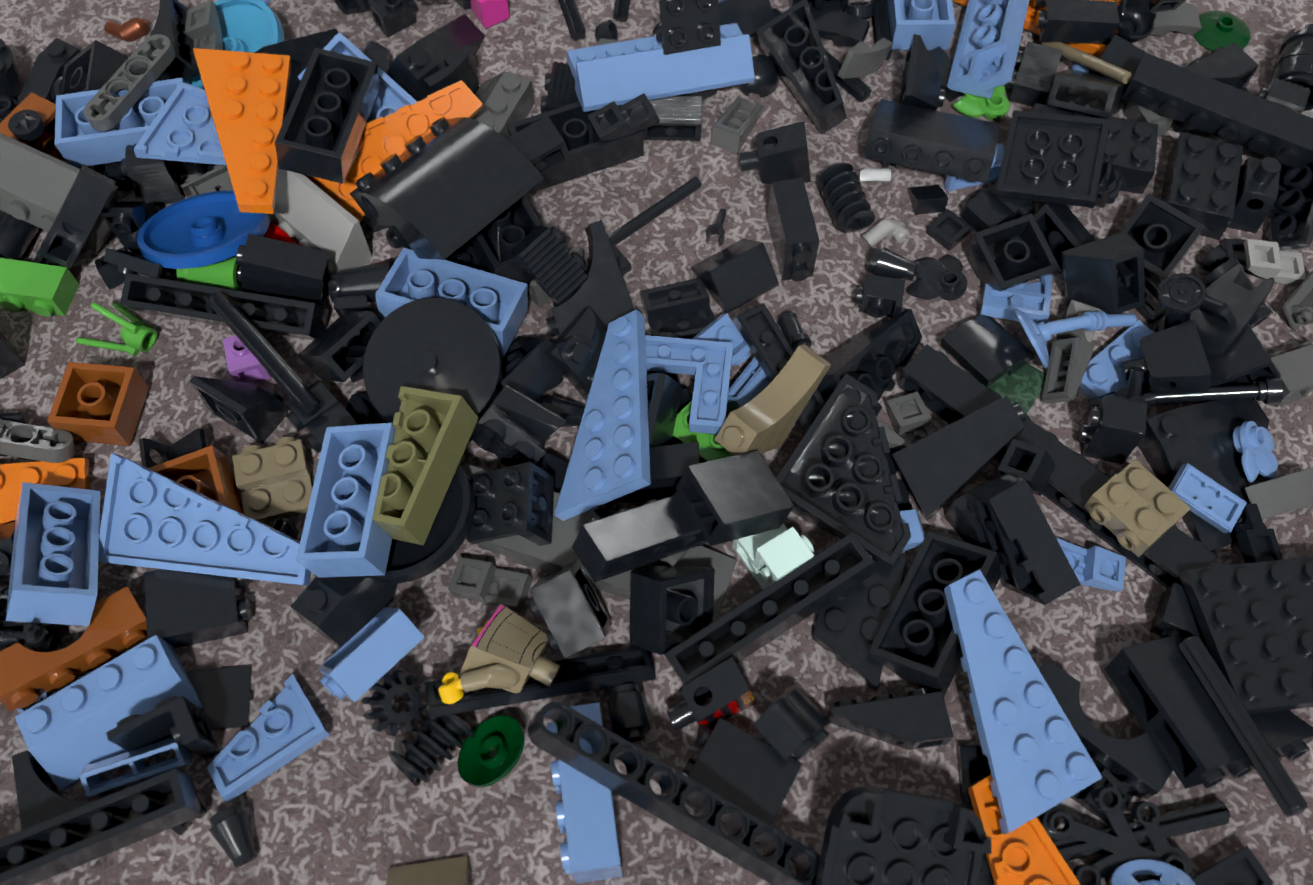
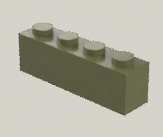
(422, 461)

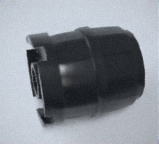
(1296, 60)

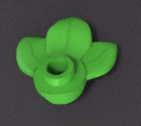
(978, 106)

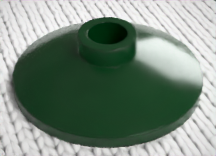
(1221, 30)
(491, 752)

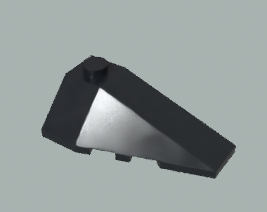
(427, 55)
(342, 605)

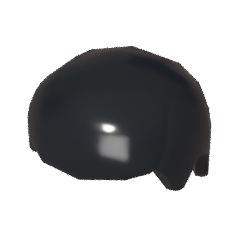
(1135, 20)
(765, 79)

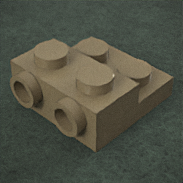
(274, 479)
(1136, 507)

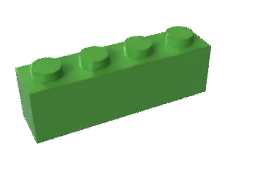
(36, 287)

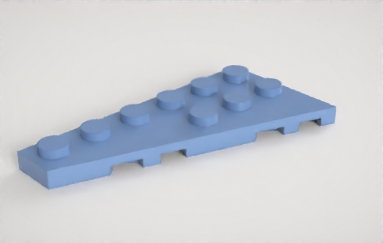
(185, 130)
(613, 435)
(1019, 722)

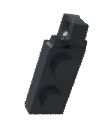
(1254, 538)

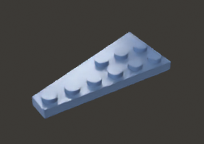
(174, 528)

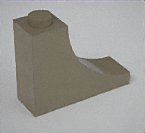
(774, 411)

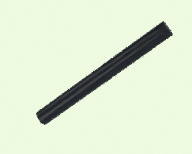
(654, 211)

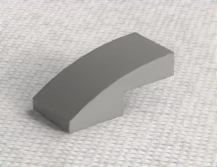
(1267, 261)

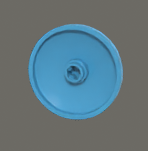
(245, 28)

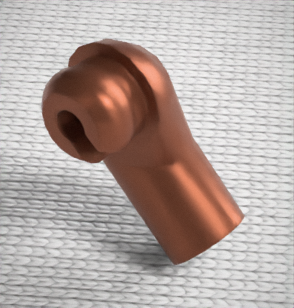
(128, 31)

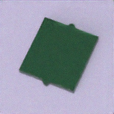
(1021, 386)

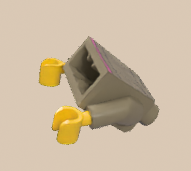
(502, 658)

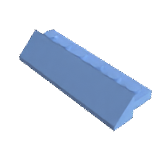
(987, 46)
(638, 67)

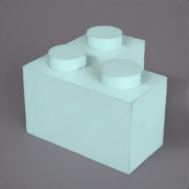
(773, 553)

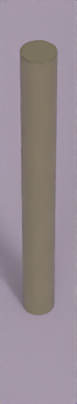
(1091, 62)

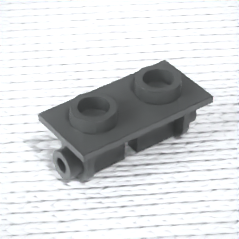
(208, 182)
(1299, 306)

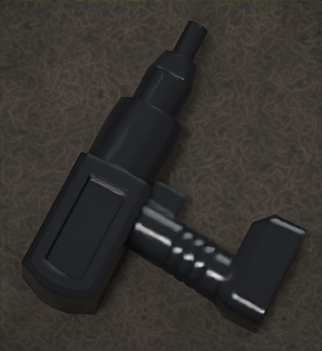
(33, 637)

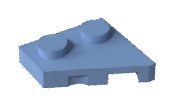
(1029, 298)

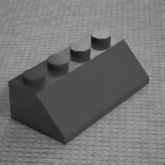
(505, 100)
(36, 186)

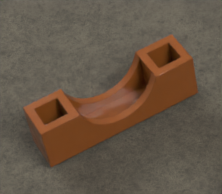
(113, 628)

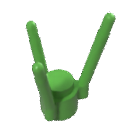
(136, 334)

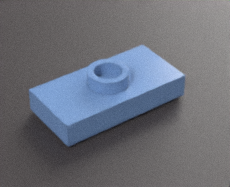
(1207, 498)

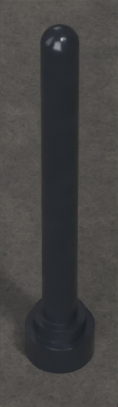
(1267, 390)

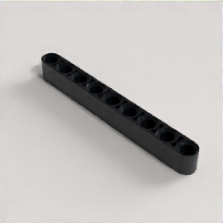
(670, 805)

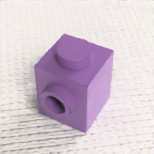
(242, 363)

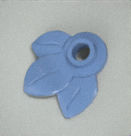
(1257, 450)

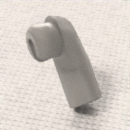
(886, 229)

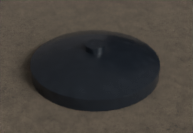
(436, 349)
(448, 532)

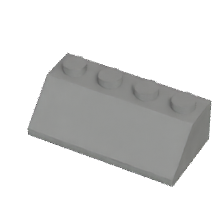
(319, 222)

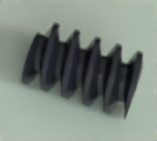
(845, 198)
(431, 746)

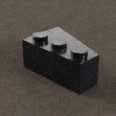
(1023, 539)

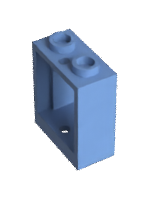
(369, 654)

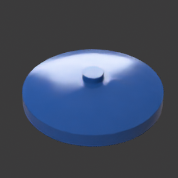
(198, 231)

